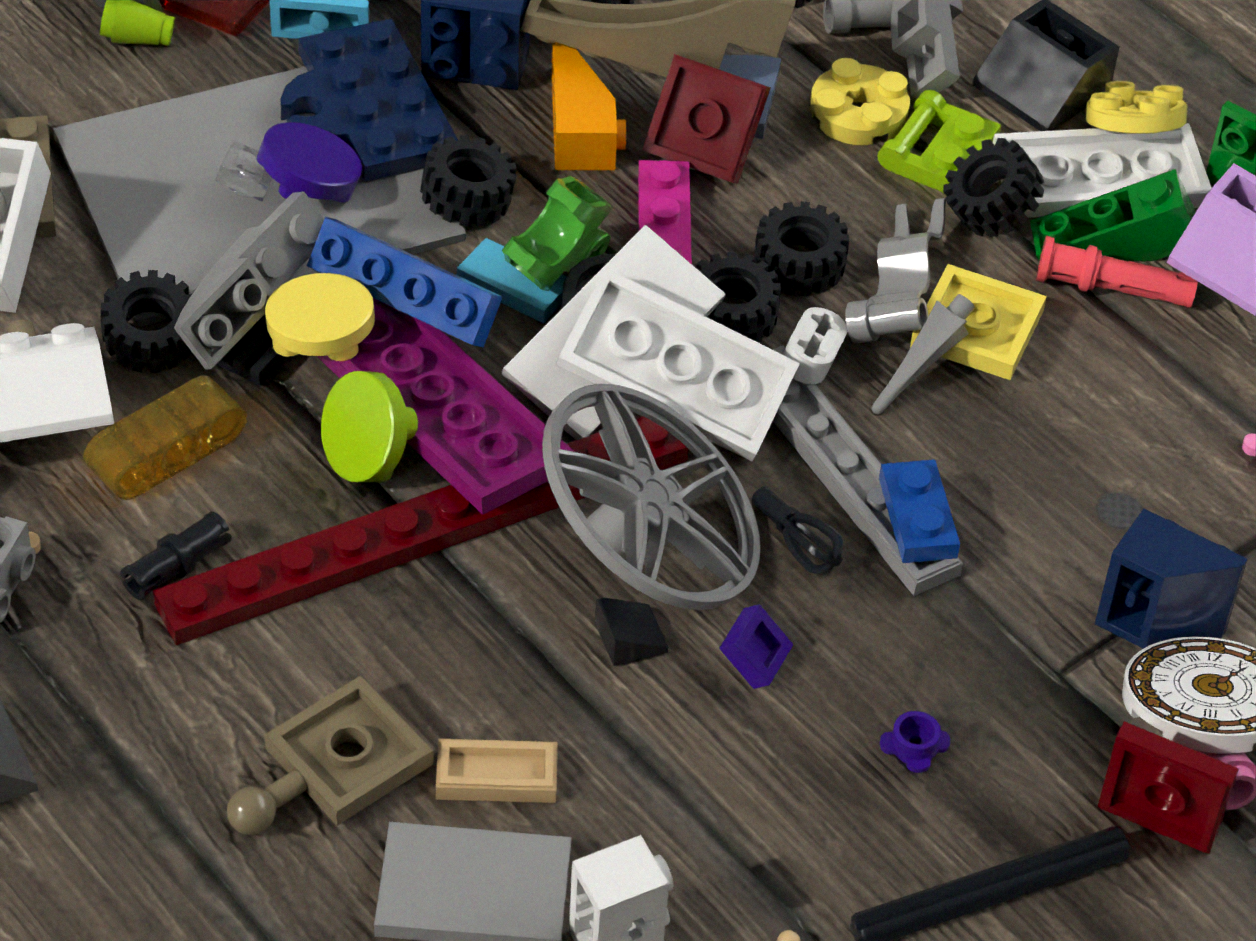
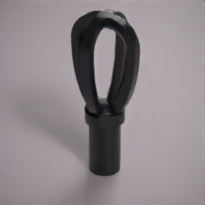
(789, 523)

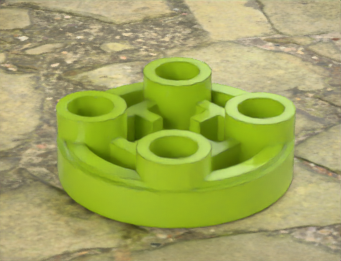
(366, 427)

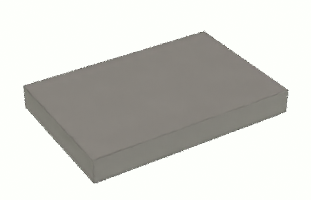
(471, 885)

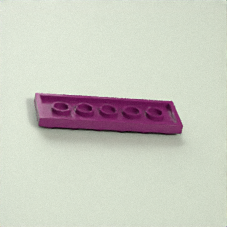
(465, 417)

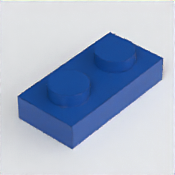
(919, 511)

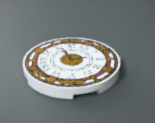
(1196, 692)

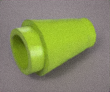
(135, 23)

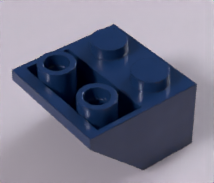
(474, 41)
(1168, 584)

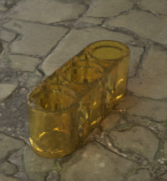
(164, 437)

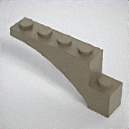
(653, 32)

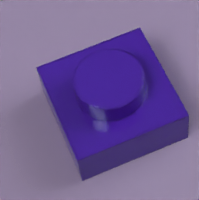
(756, 646)

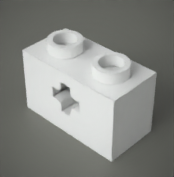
(620, 894)

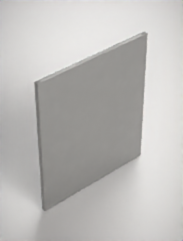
(156, 197)

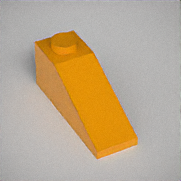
(582, 115)

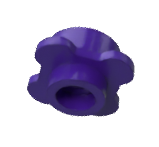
(919, 728)

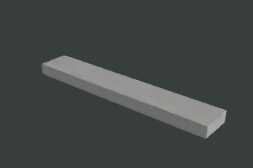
(852, 478)

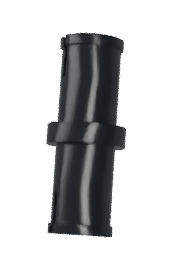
(175, 555)

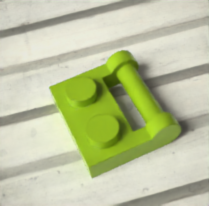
(957, 134)

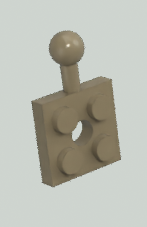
(334, 782)

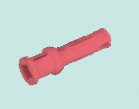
(1092, 269)

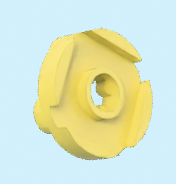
(847, 82)

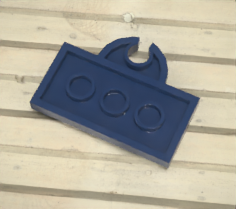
(369, 96)

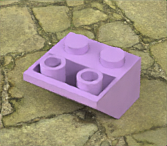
(1221, 240)

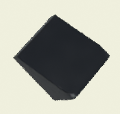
(628, 630)

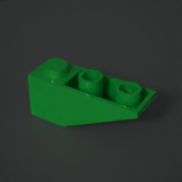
(1125, 224)

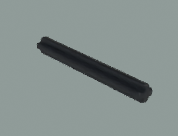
(991, 886)

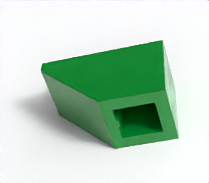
(1233, 142)

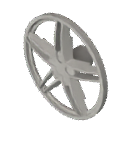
(649, 502)

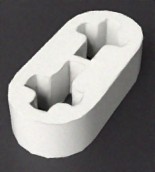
(815, 344)

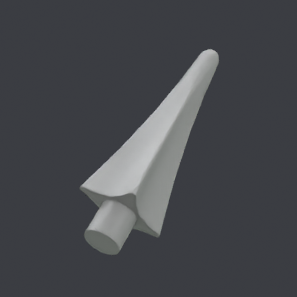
(938, 335)

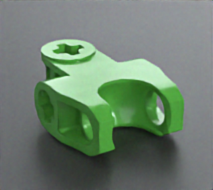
(561, 233)

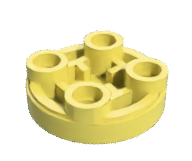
(1137, 111)
(320, 316)

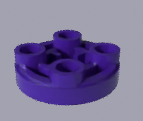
(309, 161)

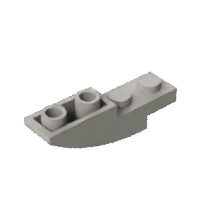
(926, 39)
(245, 276)

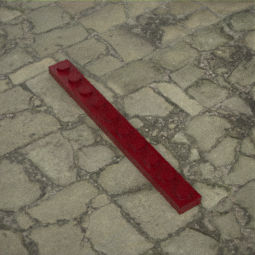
(362, 548)

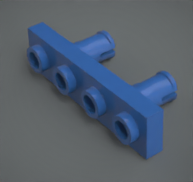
(406, 282)

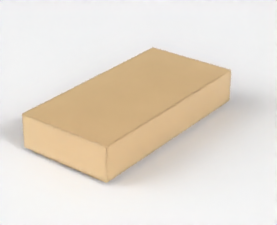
(496, 770)

